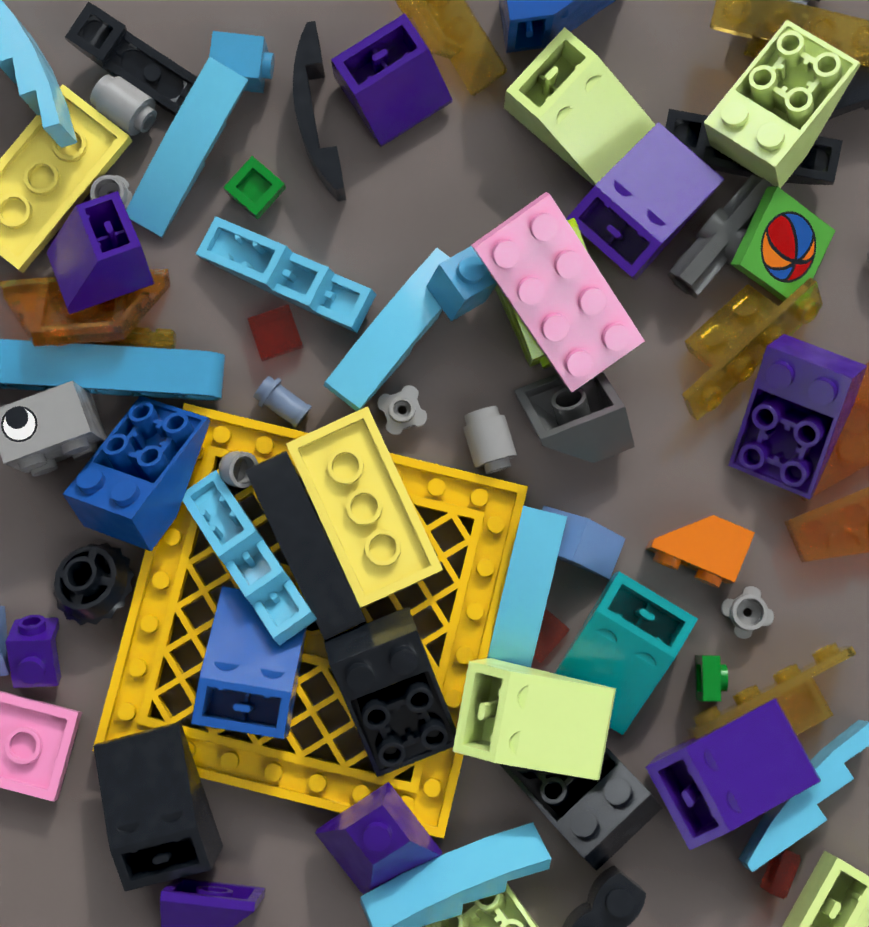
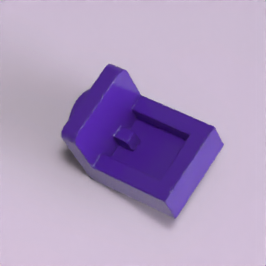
(33, 652)

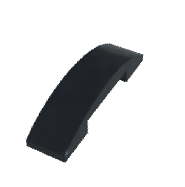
(126, 56)
(309, 66)
(816, 169)

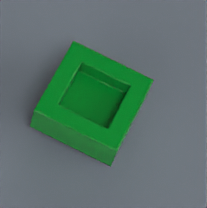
(254, 187)
(710, 677)

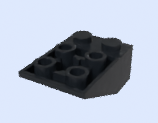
(391, 691)
(155, 807)
(591, 813)

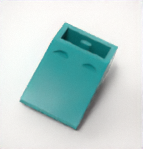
(627, 645)

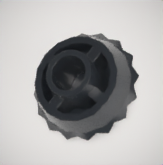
(92, 583)

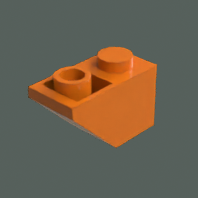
(707, 546)

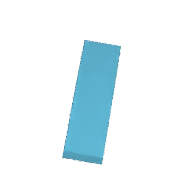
(35, 79)
(186, 147)
(286, 274)
(388, 338)
(248, 558)
(527, 586)
(801, 814)
(456, 878)

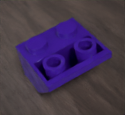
(391, 80)
(98, 254)

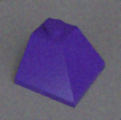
(377, 839)
(207, 903)

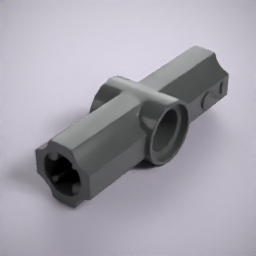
(718, 239)

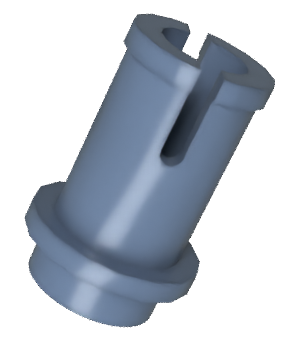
(281, 401)

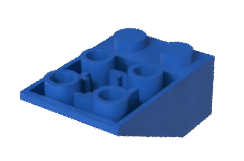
(537, 22)
(139, 473)
(245, 674)

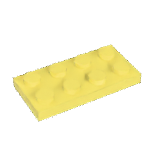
(46, 181)
(364, 507)

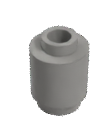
(124, 104)
(489, 439)

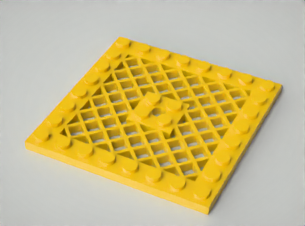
(294, 775)

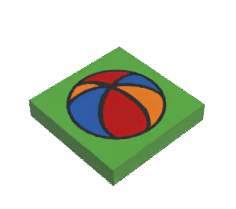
(782, 244)

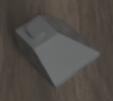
(580, 423)

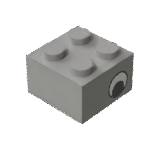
(50, 429)

